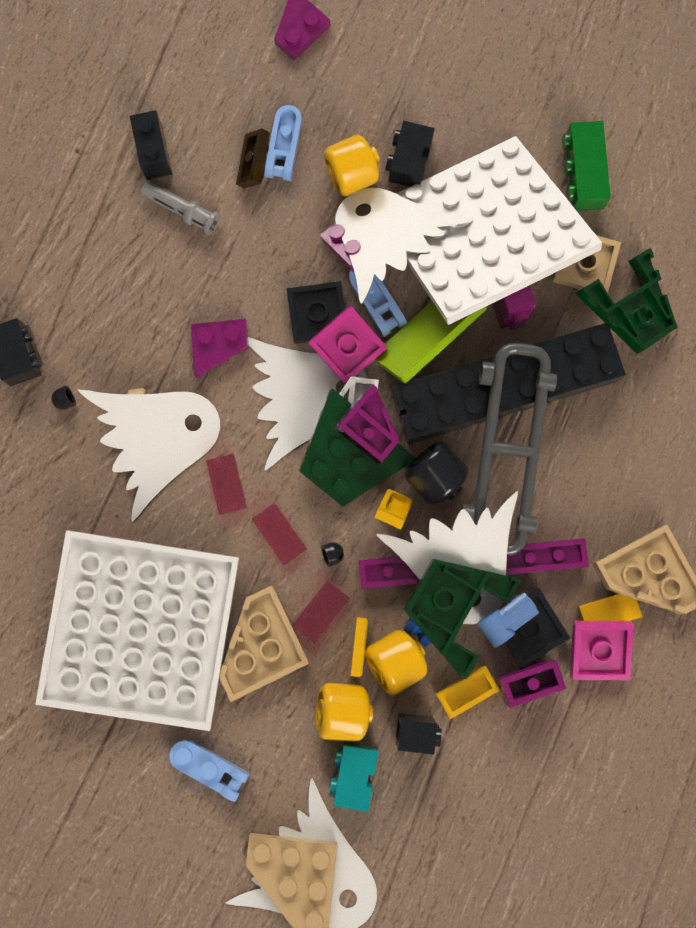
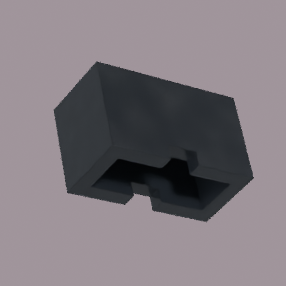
(151, 145)
(411, 152)
(17, 355)
(417, 734)

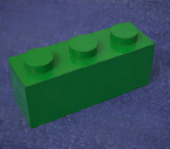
(586, 165)

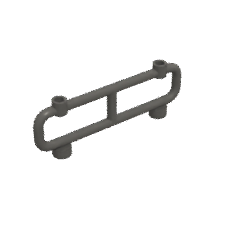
(492, 375)

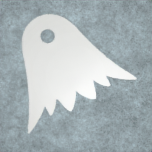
(388, 232)
(298, 391)
(155, 436)
(468, 545)
(349, 870)

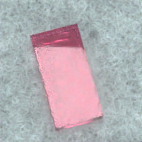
(226, 484)
(279, 534)
(320, 611)

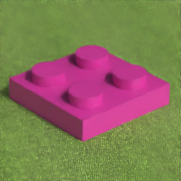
(347, 344)
(601, 650)

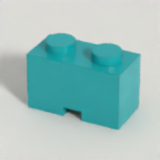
(352, 785)

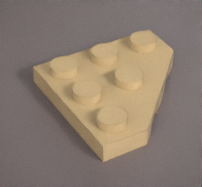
(651, 572)
(261, 646)
(295, 876)

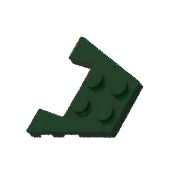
(640, 316)
(338, 464)
(444, 601)

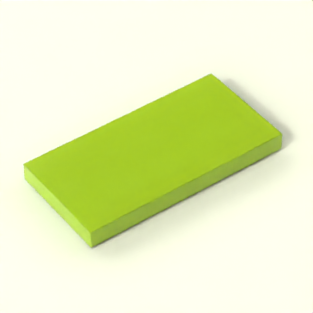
(420, 342)

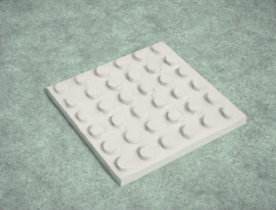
(516, 235)
(137, 630)

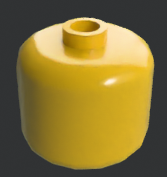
(352, 164)
(396, 661)
(343, 712)

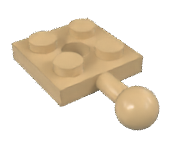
(603, 268)

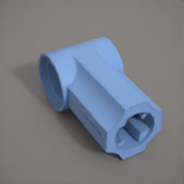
(502, 623)

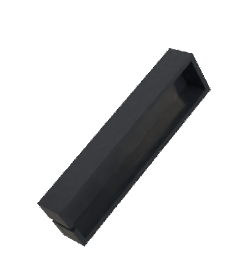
(457, 400)

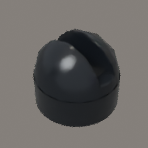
(63, 398)
(332, 553)

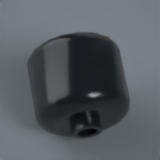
(437, 473)

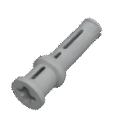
(190, 211)

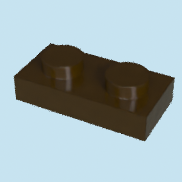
(253, 158)

